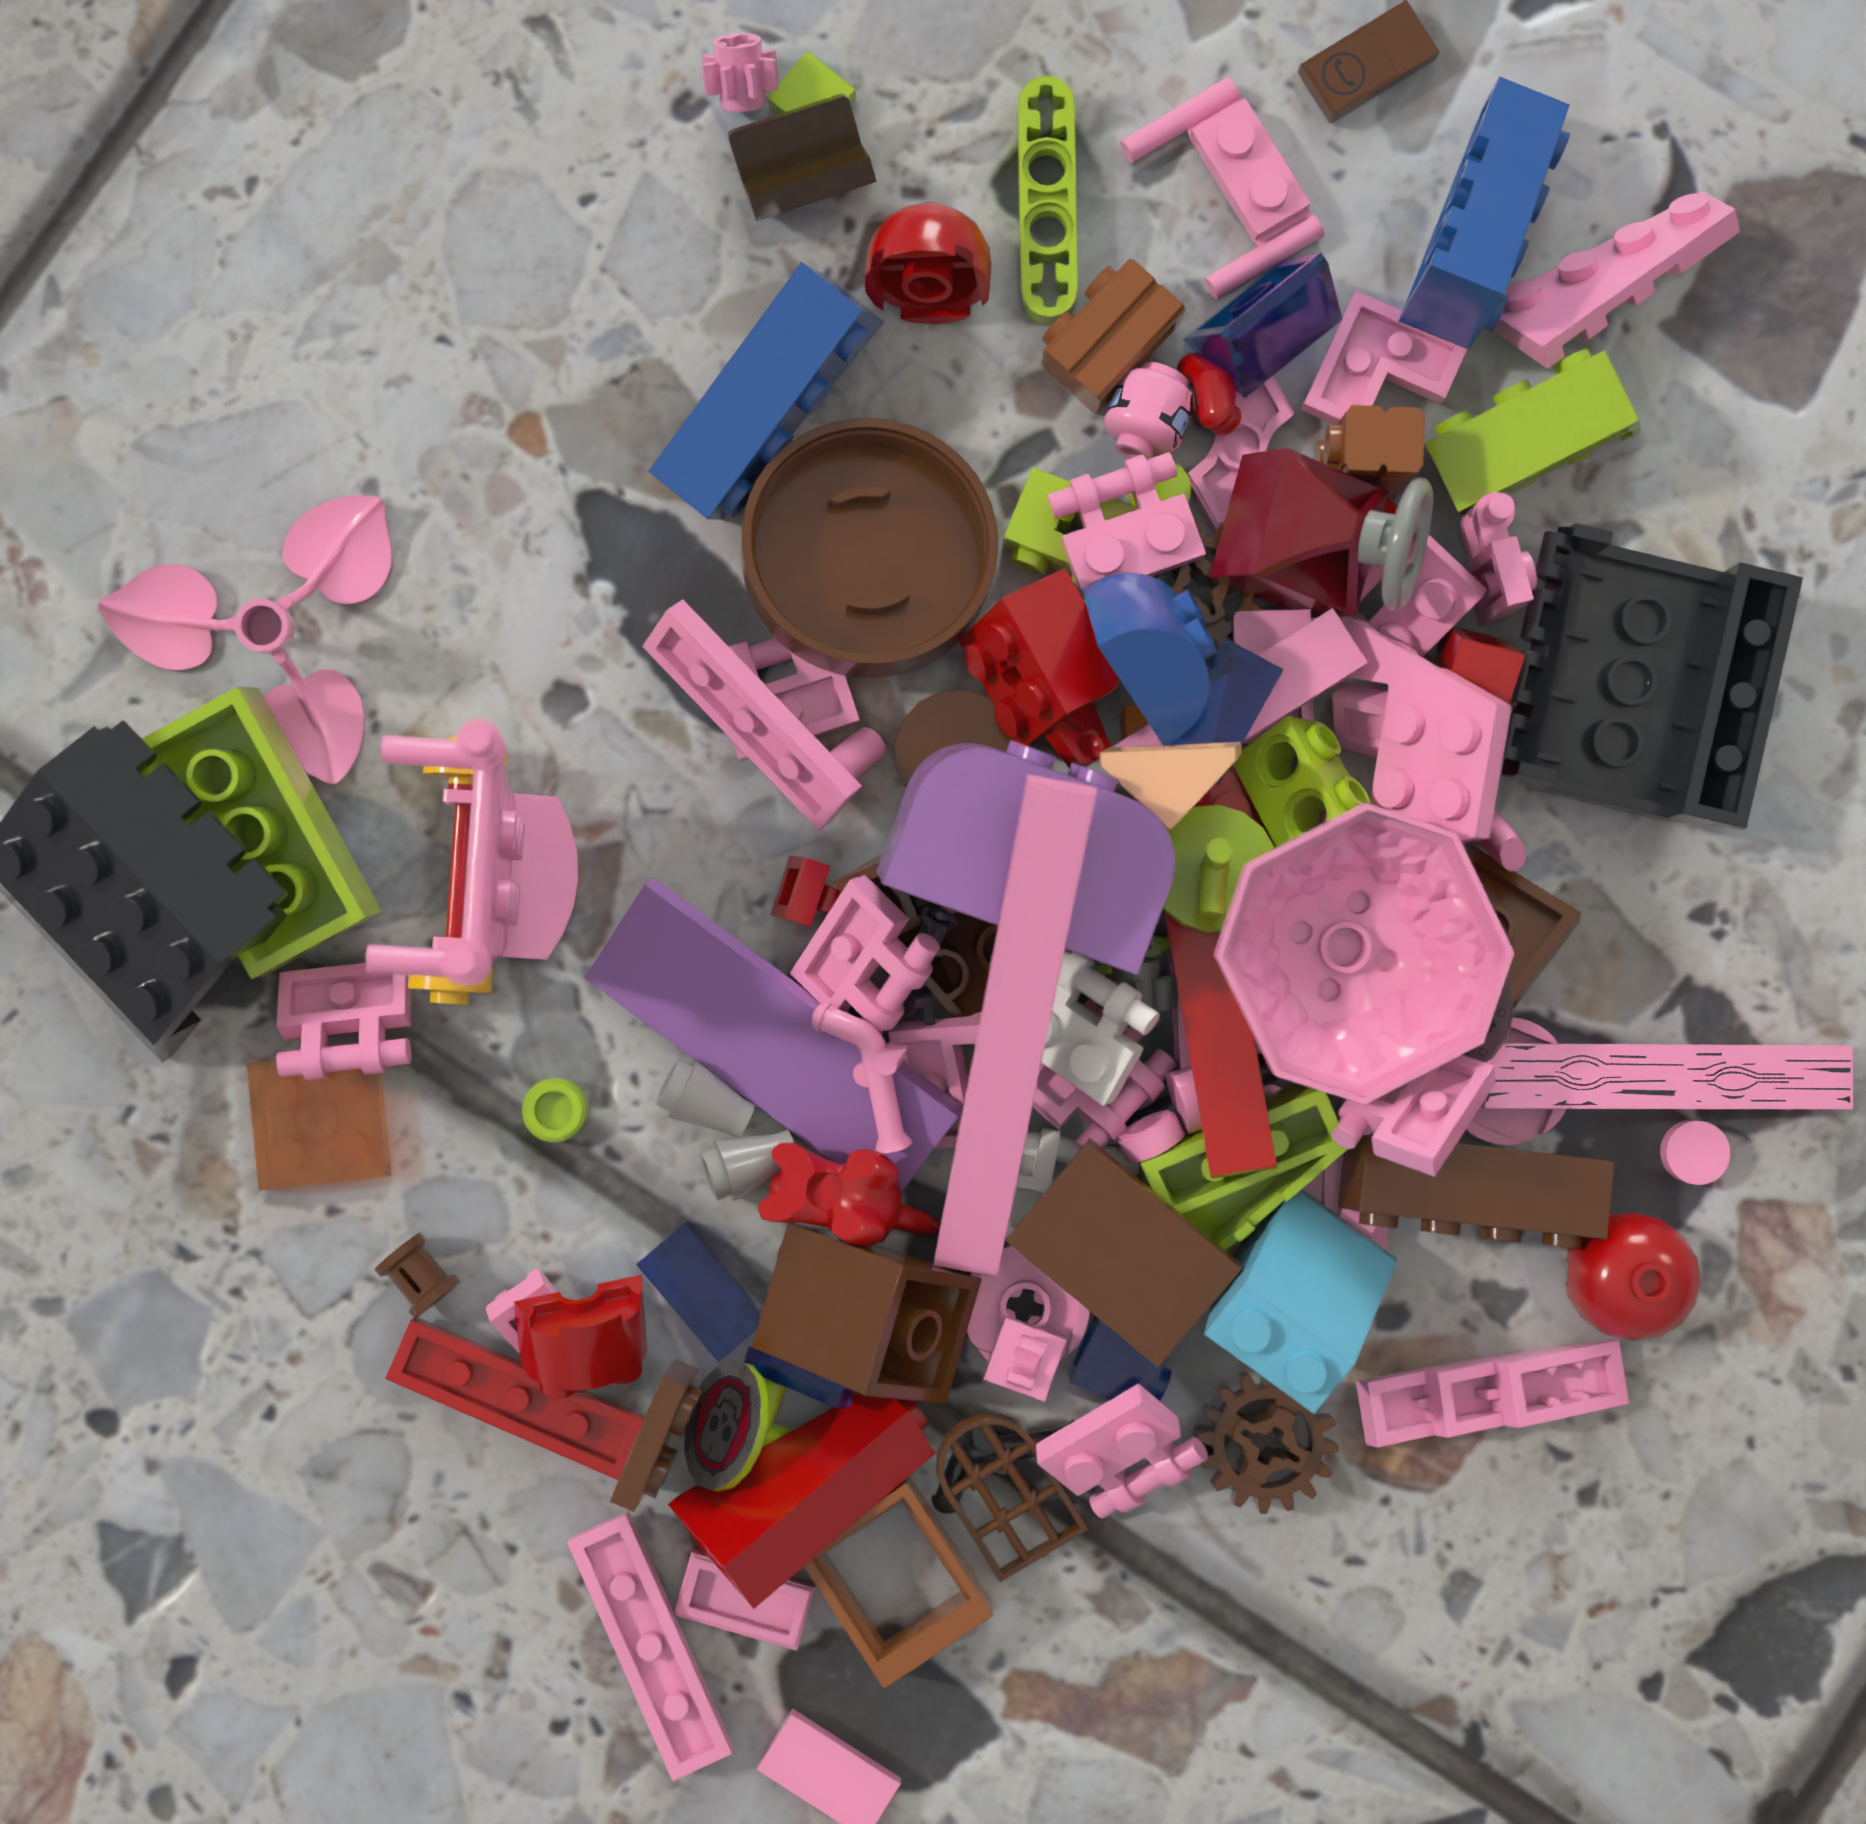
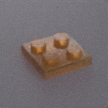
(317, 1127)

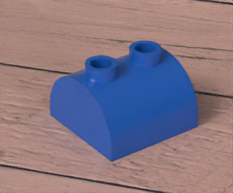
(1154, 647)

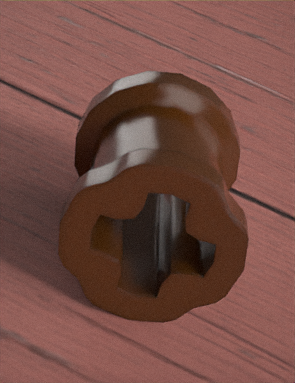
(417, 1275)

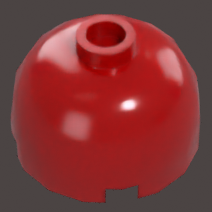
(928, 264)
(1635, 1280)

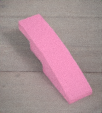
(1492, 1392)

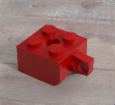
(1043, 668)

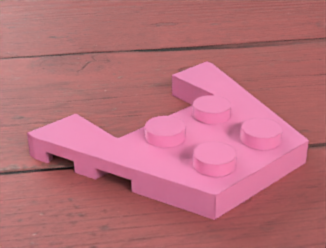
(1436, 740)

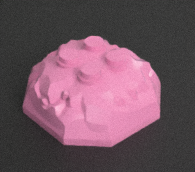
(1364, 953)

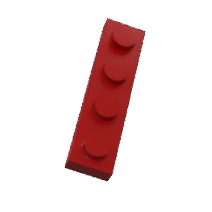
(504, 1396)

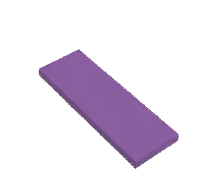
(756, 1031)

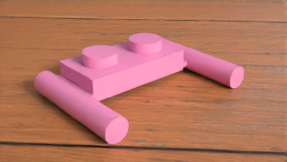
(1247, 173)

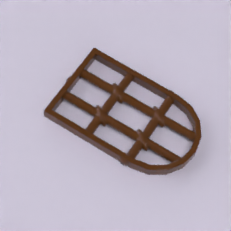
(1001, 1516)

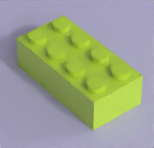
(255, 785)

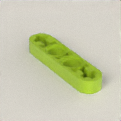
(1047, 201)

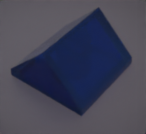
(1270, 321)

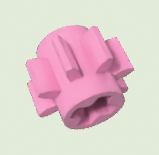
(740, 72)

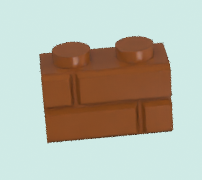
(1111, 334)
(1376, 446)

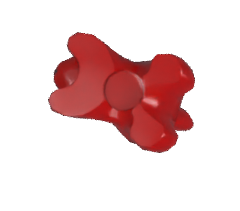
(851, 1198)

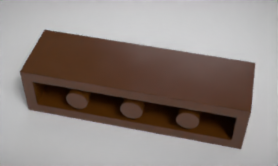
(1486, 1188)

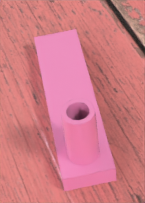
(758, 722)

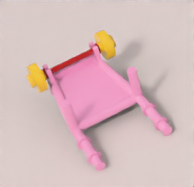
(517, 868)

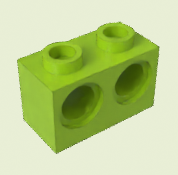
(1294, 801)

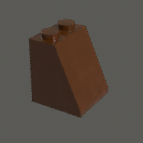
(866, 1316)

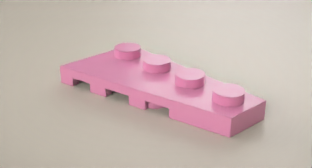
(1591, 283)

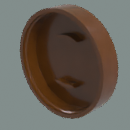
(868, 547)

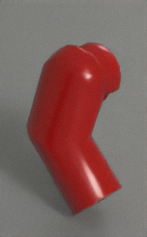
(1213, 394)

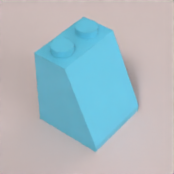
(1302, 1299)

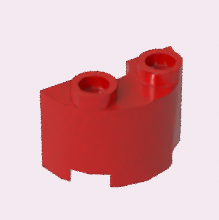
(585, 1340)

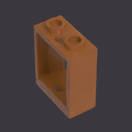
(929, 1633)

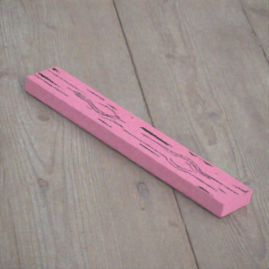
(1671, 1076)

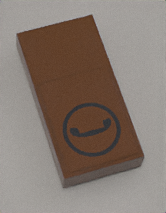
(1368, 61)

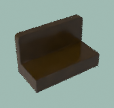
(800, 156)

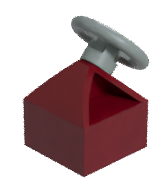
(1311, 531)

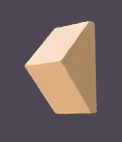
(1170, 776)

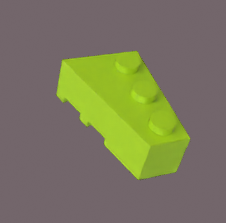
(1533, 430)

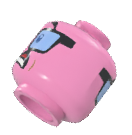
(1150, 411)

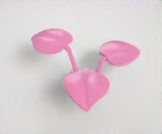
(337, 547)

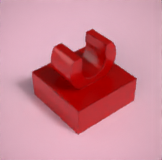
(804, 891)

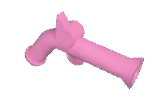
(874, 1072)

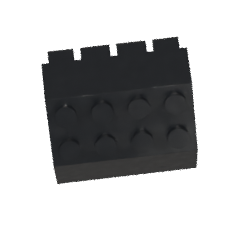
(1648, 680)
(131, 886)

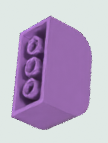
(960, 833)

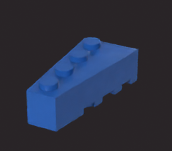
(1487, 215)
(765, 393)

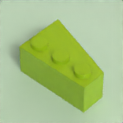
(1233, 1205)

